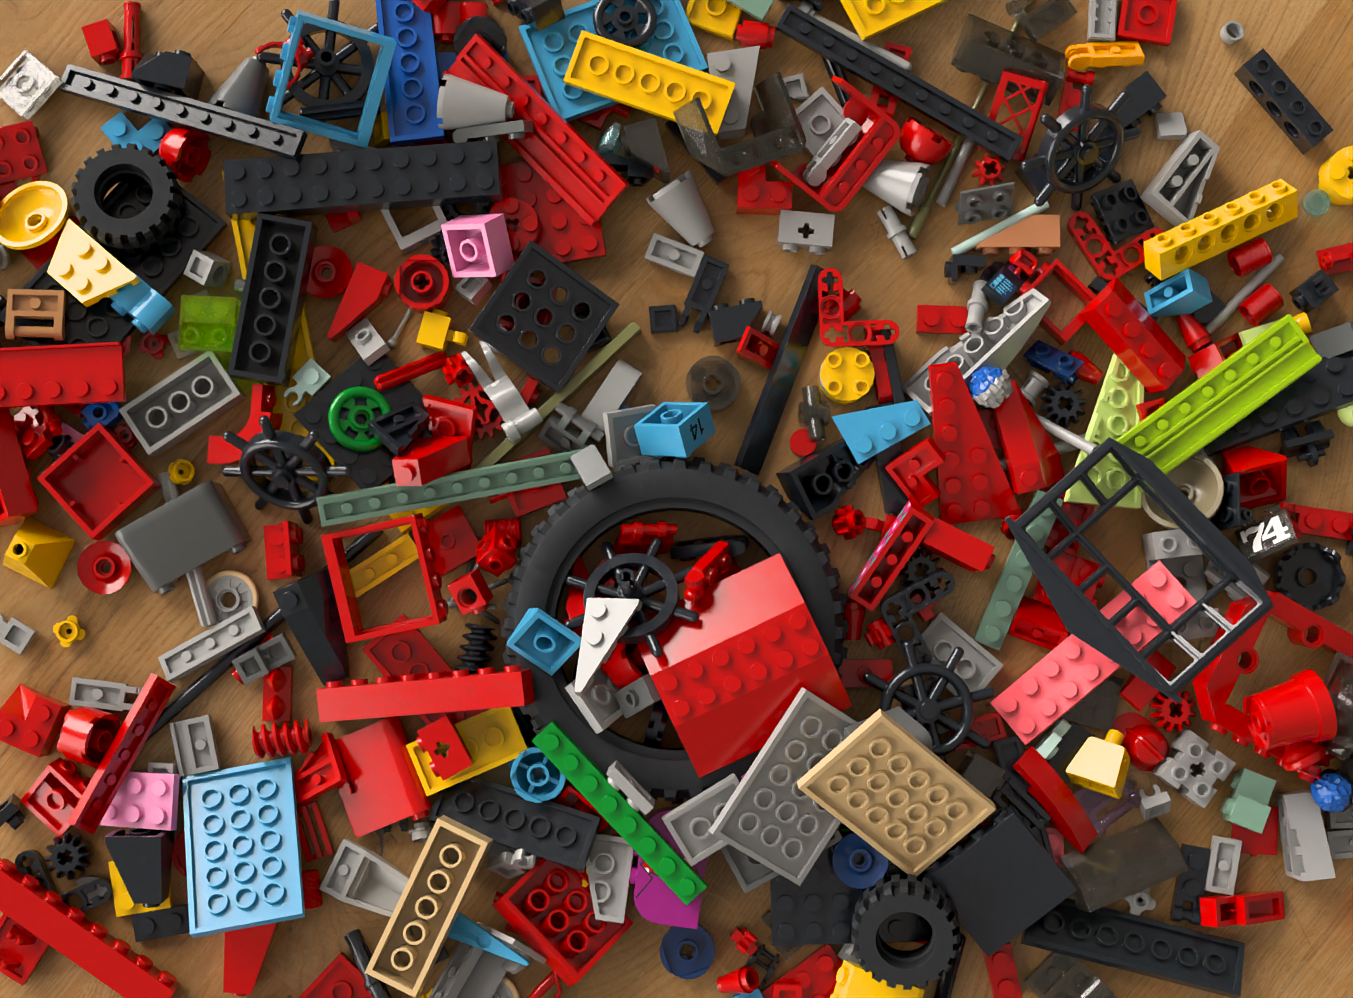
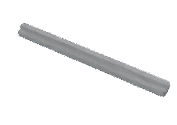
(195, 577)

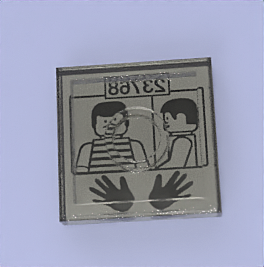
(27, 84)

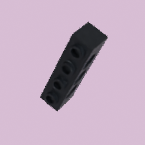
(1283, 101)

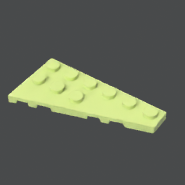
(1112, 417)

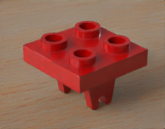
(19, 950)

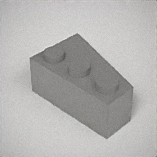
(738, 67)
(1181, 180)
(1303, 837)

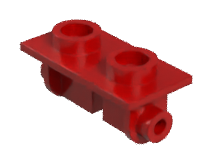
(1336, 259)

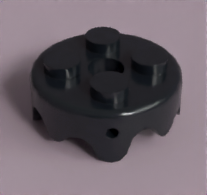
(1326, 570)

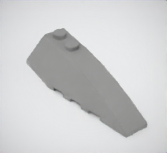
(993, 346)

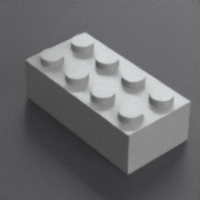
(182, 404)

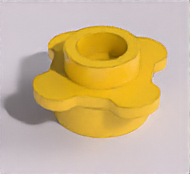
(61, 631)

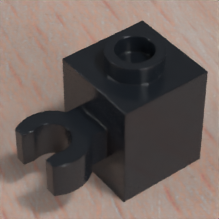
(1313, 291)

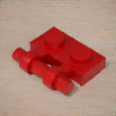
(34, 429)
(638, 536)

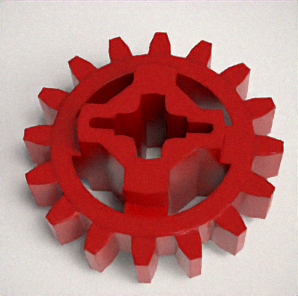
(488, 426)

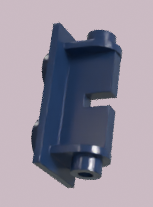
(1050, 358)

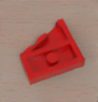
(320, 771)

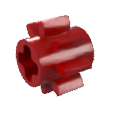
(995, 174)
(457, 371)
(848, 522)
(879, 634)

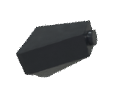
(143, 863)

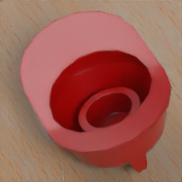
(1142, 740)

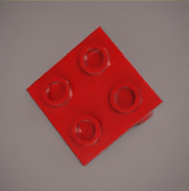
(20, 152)

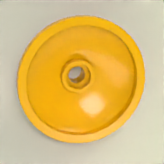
(32, 215)

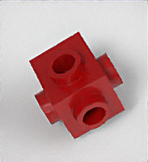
(496, 552)

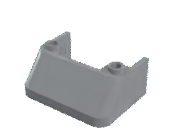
(477, 971)

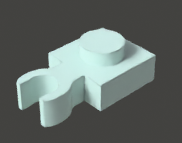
(310, 379)
(1047, 745)

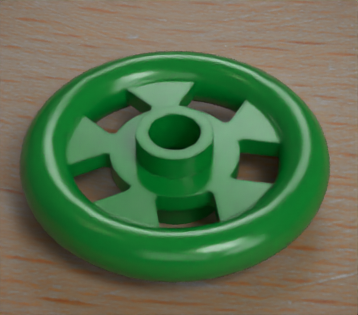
(339, 426)

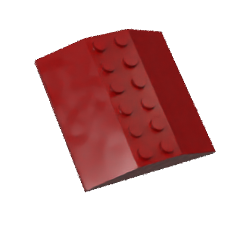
(740, 664)

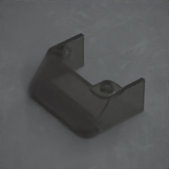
(775, 132)

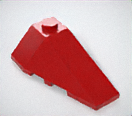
(1026, 447)

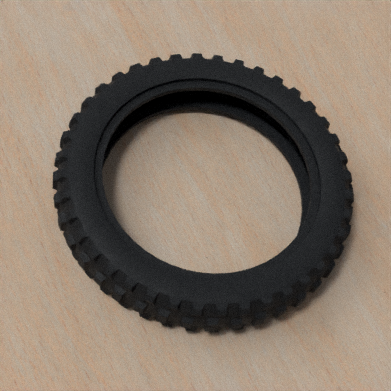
(630, 494)

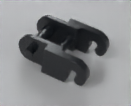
(769, 968)

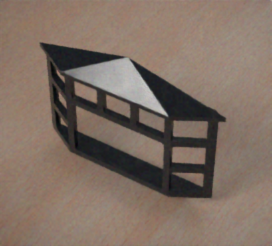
(1081, 615)

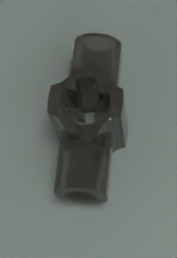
(813, 413)

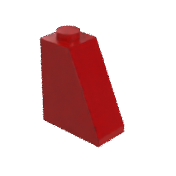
(431, 459)

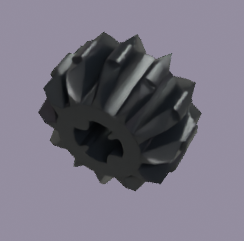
(1062, 394)
(922, 561)
(79, 854)

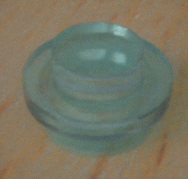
(1316, 202)

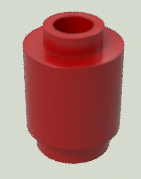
(755, 34)
(850, 303)

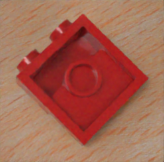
(1077, 570)
(56, 795)

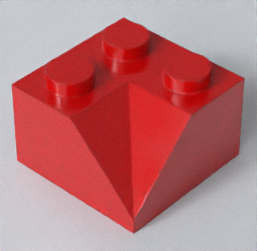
(31, 720)

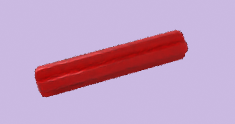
(410, 371)

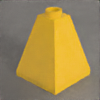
(38, 552)

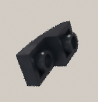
(630, 170)

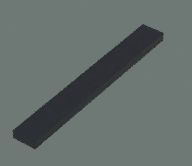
(782, 374)

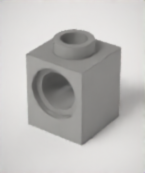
(208, 268)

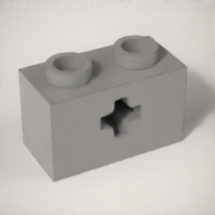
(819, 227)

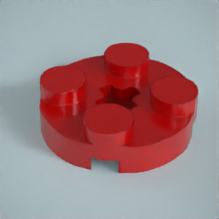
(528, 222)

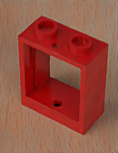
(1073, 285)
(958, 547)

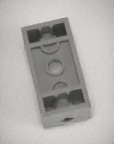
(1186, 562)

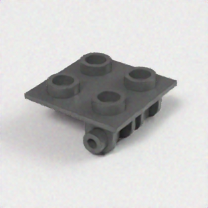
(985, 203)

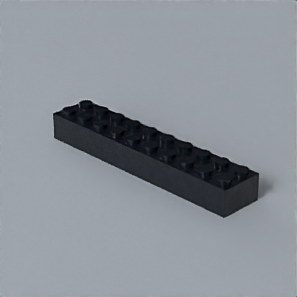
(363, 180)

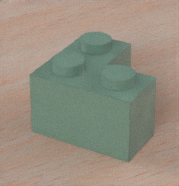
(1248, 800)

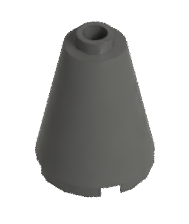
(243, 88)

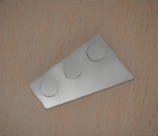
(609, 877)

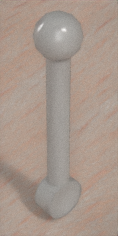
(392, 342)

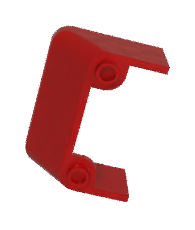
(857, 161)

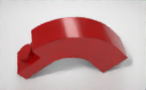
(262, 404)

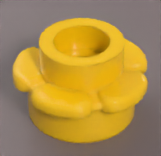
(186, 467)

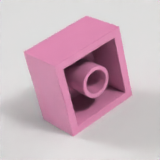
(478, 245)

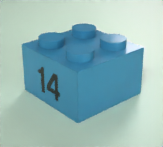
(675, 429)

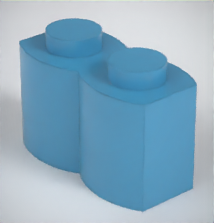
(143, 305)

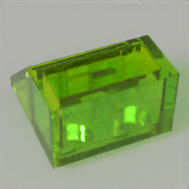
(208, 323)

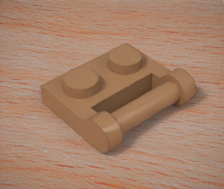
(35, 305)

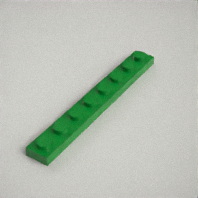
(619, 814)

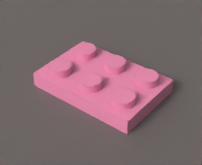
(145, 802)

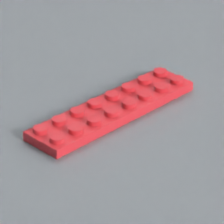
(1077, 668)

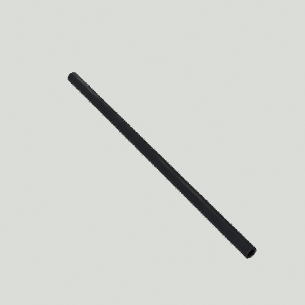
(225, 662)

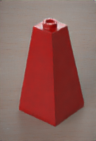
(245, 956)

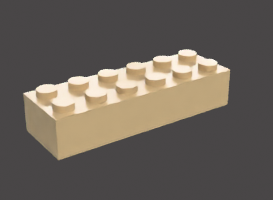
(429, 906)

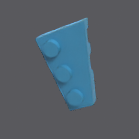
(879, 428)

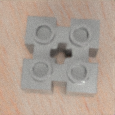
(1209, 763)

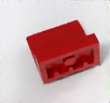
(283, 551)

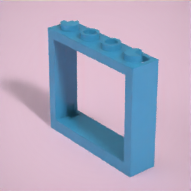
(375, 90)

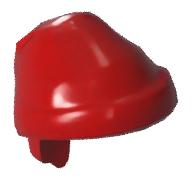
(1303, 755)

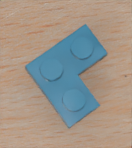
(122, 132)

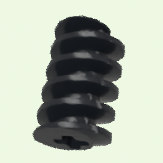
(476, 648)

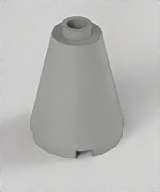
(471, 105)
(899, 183)
(684, 209)

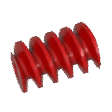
(282, 740)

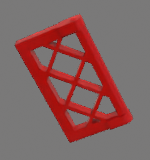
(1035, 108)

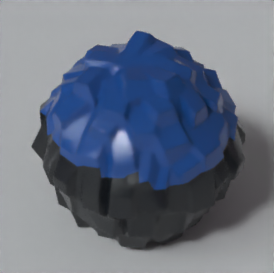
(1332, 790)

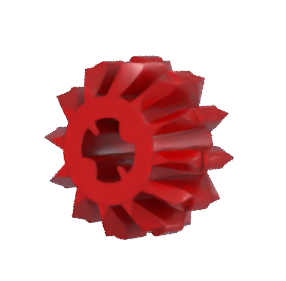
(1172, 721)

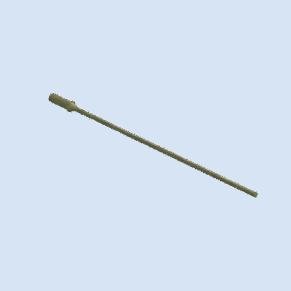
(925, 208)

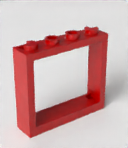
(344, 588)

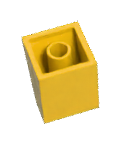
(856, 983)

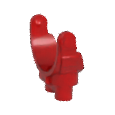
(301, 57)

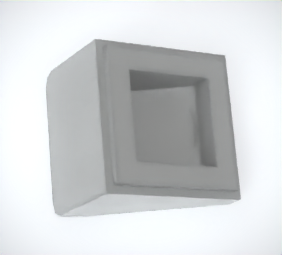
(1170, 126)

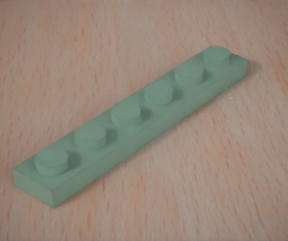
(1013, 582)

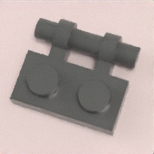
(564, 437)

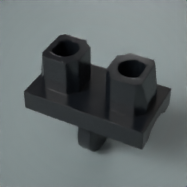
(1307, 447)

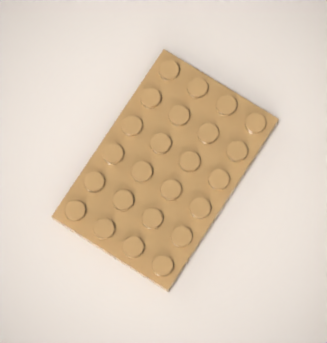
(896, 794)

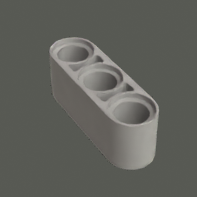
(612, 392)

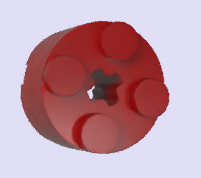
(413, 273)
(625, 665)
(87, 735)

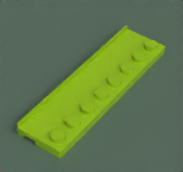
(1223, 396)

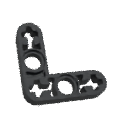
(908, 608)
(46, 878)

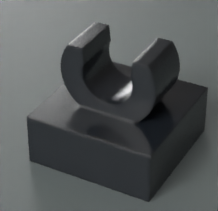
(10, 812)

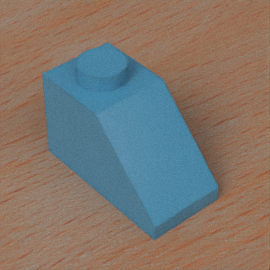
(1178, 295)

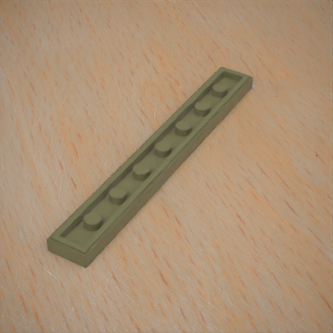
(578, 381)

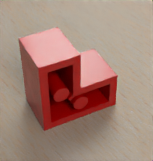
(762, 196)

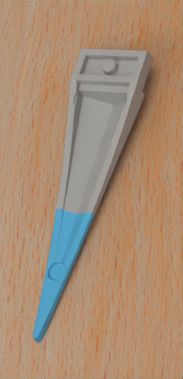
(376, 885)

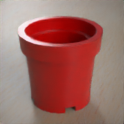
(1291, 712)

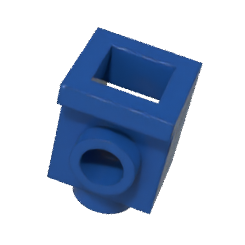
(110, 416)

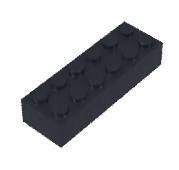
(273, 300)

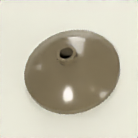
(1199, 480)

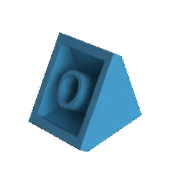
(543, 640)

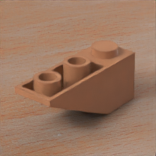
(1032, 234)

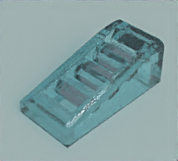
(610, 139)

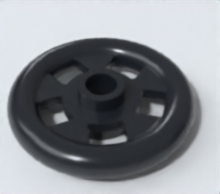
(643, 31)

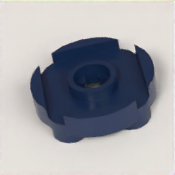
(681, 965)

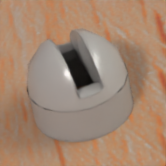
(1231, 32)

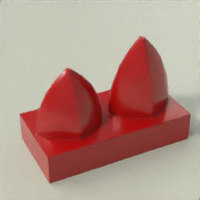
(278, 694)

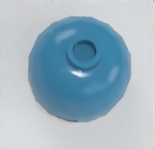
(536, 776)

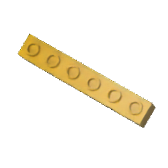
(1221, 229)

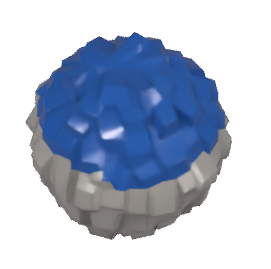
(990, 386)

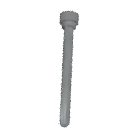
(808, 8)

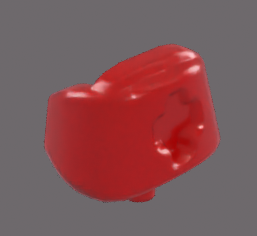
(1024, 261)

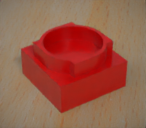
(99, 481)

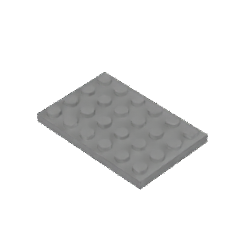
(767, 810)

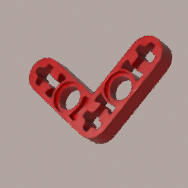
(1115, 258)
(837, 321)

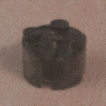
(724, 374)

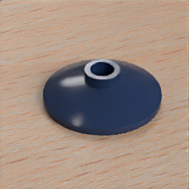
(858, 875)

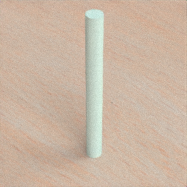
(975, 240)

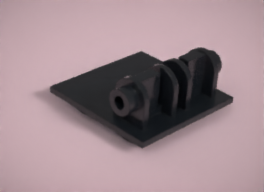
(1121, 211)
(1230, 513)

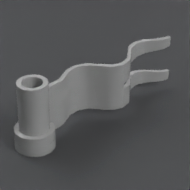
(504, 396)

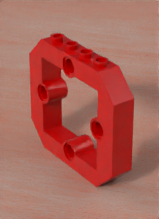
(1220, 676)

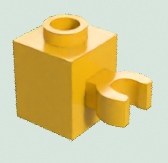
(437, 331)

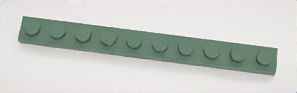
(447, 489)

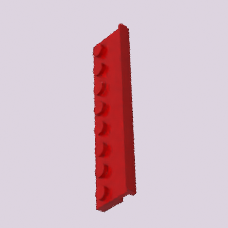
(555, 146)
(62, 375)

